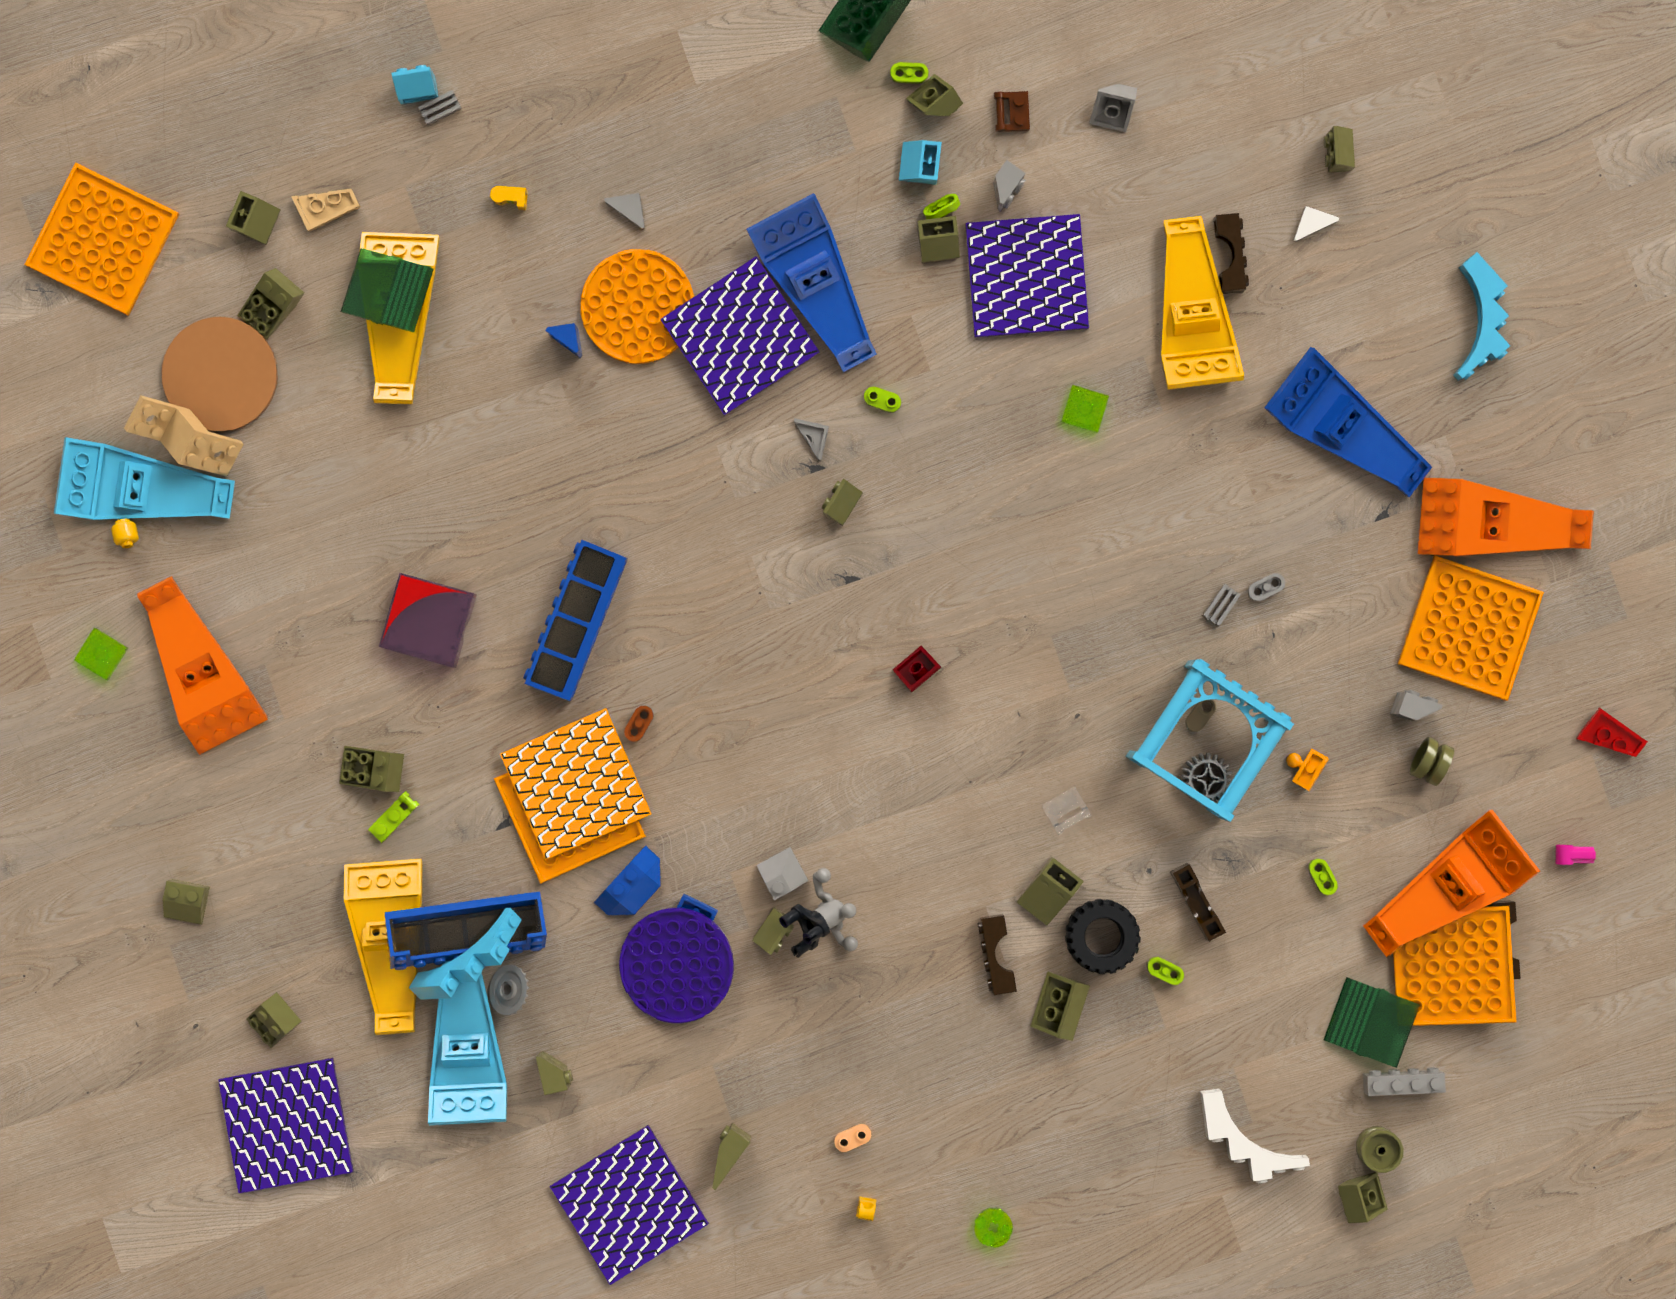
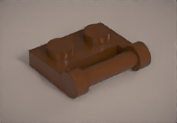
(1017, 109)

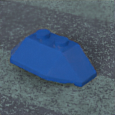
(632, 886)

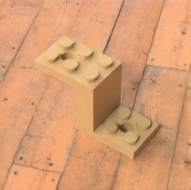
(183, 436)

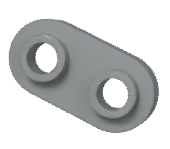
(1266, 587)

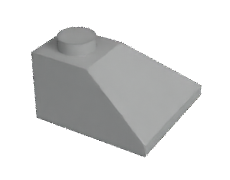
(1114, 107)
(782, 873)

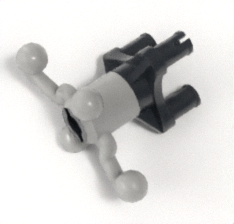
(822, 919)

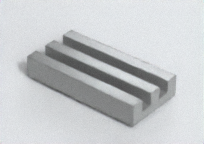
(437, 100)
(1230, 592)

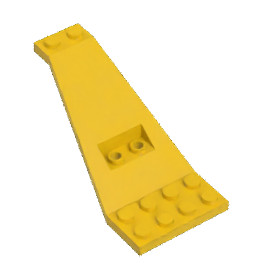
(394, 350)
(369, 893)

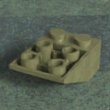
(270, 302)
(371, 769)
(1050, 891)

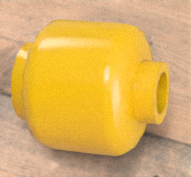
(124, 533)

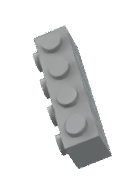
(1404, 1082)

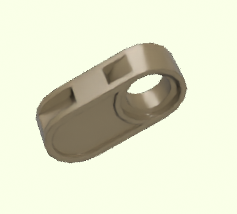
(1198, 718)

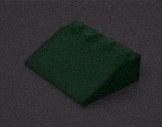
(862, 24)

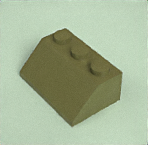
(1060, 1006)

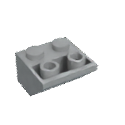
(1006, 183)
(1412, 707)

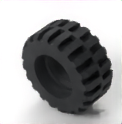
(1102, 962)

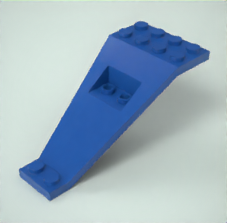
(798, 247)
(1318, 403)

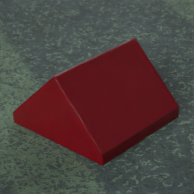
(916, 668)

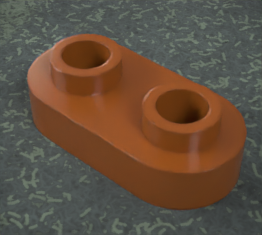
(639, 723)

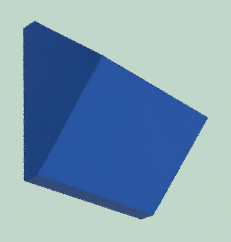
(567, 336)

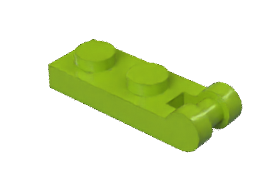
(393, 817)

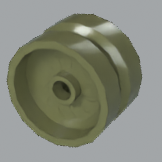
(1432, 761)
(1388, 1156)

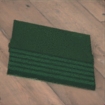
(387, 290)
(1371, 1022)

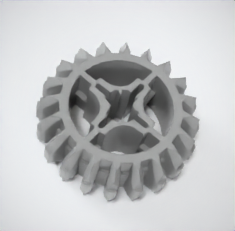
(1206, 787)

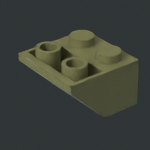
(1339, 149)
(253, 217)
(938, 239)
(842, 502)
(772, 932)
(273, 1020)

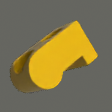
(511, 195)
(866, 1208)

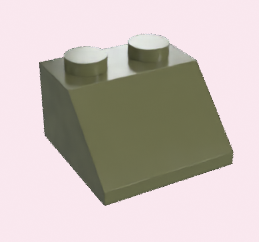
(185, 901)
(553, 1074)
(1362, 1198)

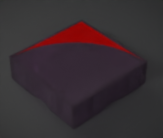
(427, 620)

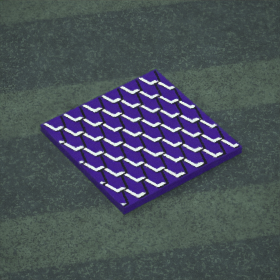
(1027, 275)
(740, 335)
(285, 1125)
(629, 1204)

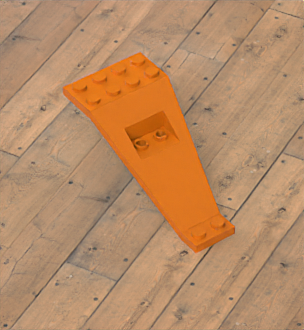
(1460, 521)
(217, 699)
(1481, 862)

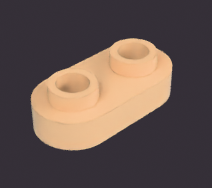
(852, 1137)

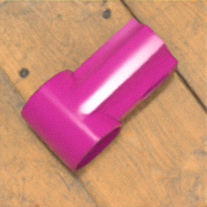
(1574, 854)

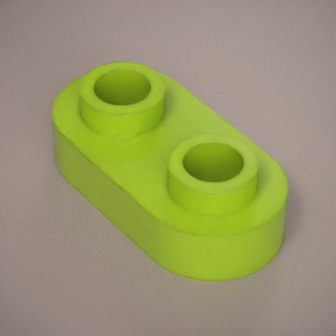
(909, 71)
(942, 207)
(881, 401)
(1322, 876)
(1165, 970)

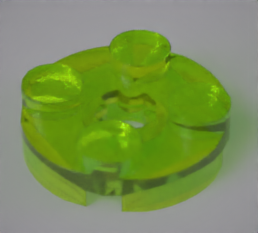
(995, 1216)

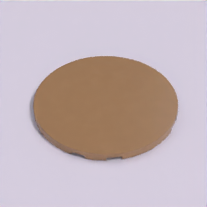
(220, 373)

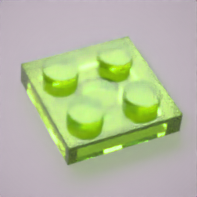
(1084, 408)
(101, 653)

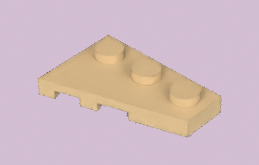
(325, 207)

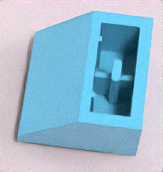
(415, 84)
(920, 161)

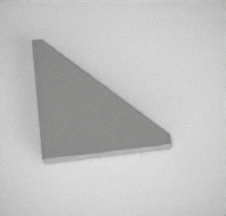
(629, 207)
(814, 434)

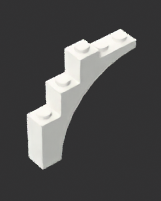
(1260, 1161)

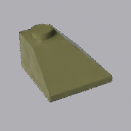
(935, 97)

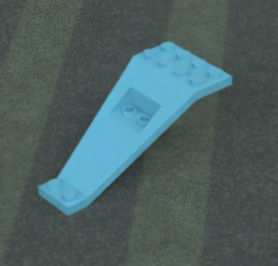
(99, 480)
(466, 1082)

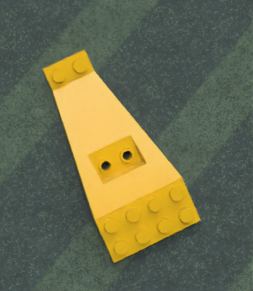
(1201, 343)

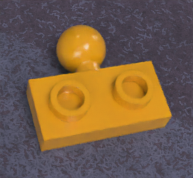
(1309, 769)

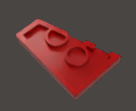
(1611, 734)

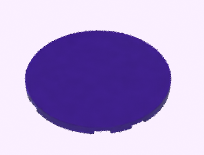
(676, 965)

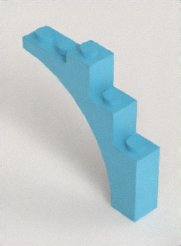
(1488, 342)
(467, 967)

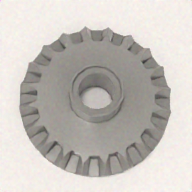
(508, 989)

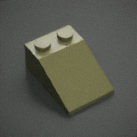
(731, 1147)

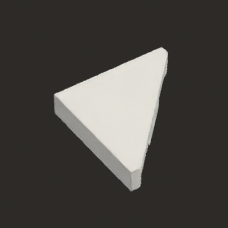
(1313, 221)

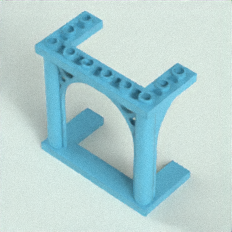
(1196, 676)

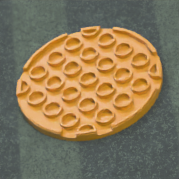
(628, 299)

